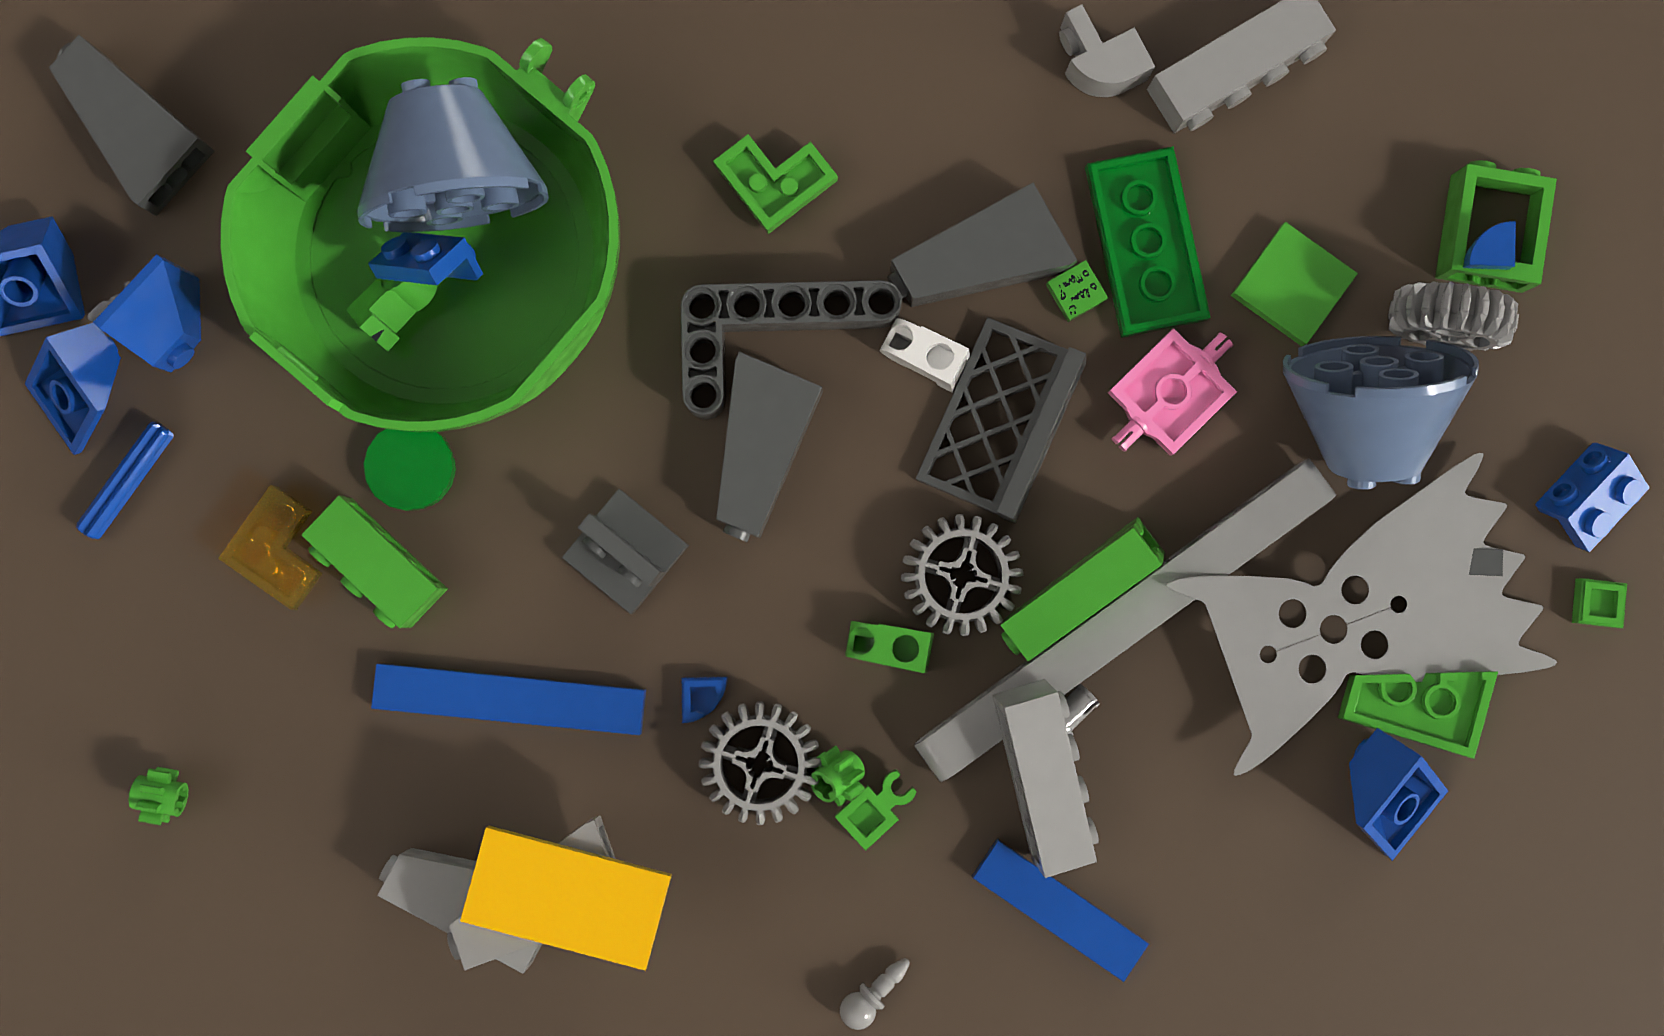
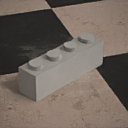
(1240, 60)
(1046, 778)

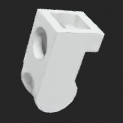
(926, 353)

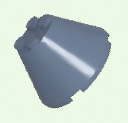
(445, 162)
(1379, 402)

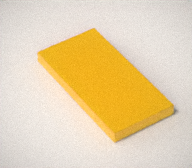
(566, 897)

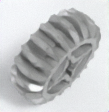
(1454, 315)
(998, 585)
(740, 755)

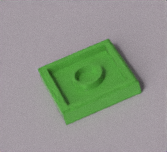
(1294, 284)

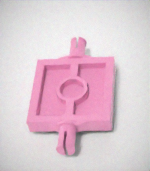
(1172, 392)

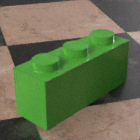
(373, 563)

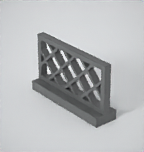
(1040, 423)

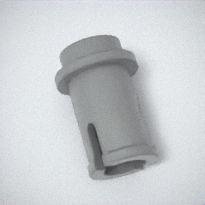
(1080, 704)

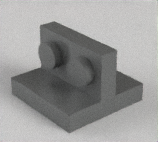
(624, 551)

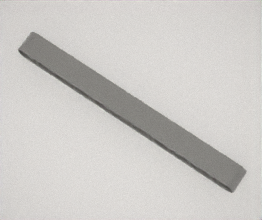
(1133, 613)

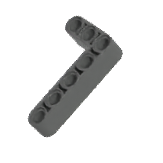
(768, 318)

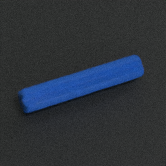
(124, 480)

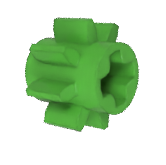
(838, 776)
(158, 795)

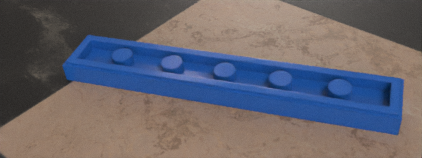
(508, 699)

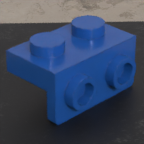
(425, 259)
(1594, 494)

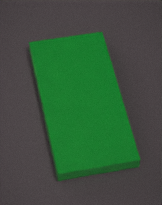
(1147, 242)

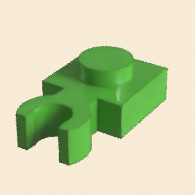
(870, 813)

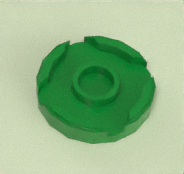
(409, 468)

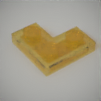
(262, 553)

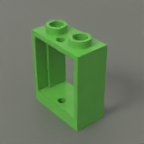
(1457, 219)

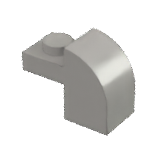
(1103, 67)

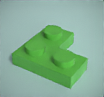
(770, 191)

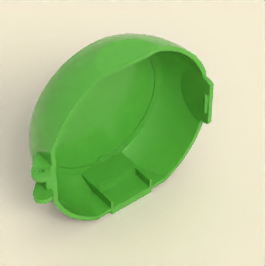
(480, 344)

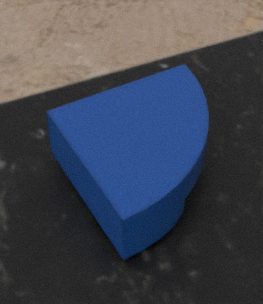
(1493, 248)
(701, 696)

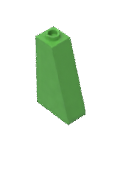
(1083, 590)

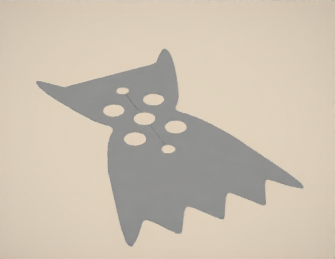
(1412, 553)

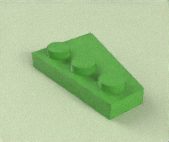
(1438, 712)

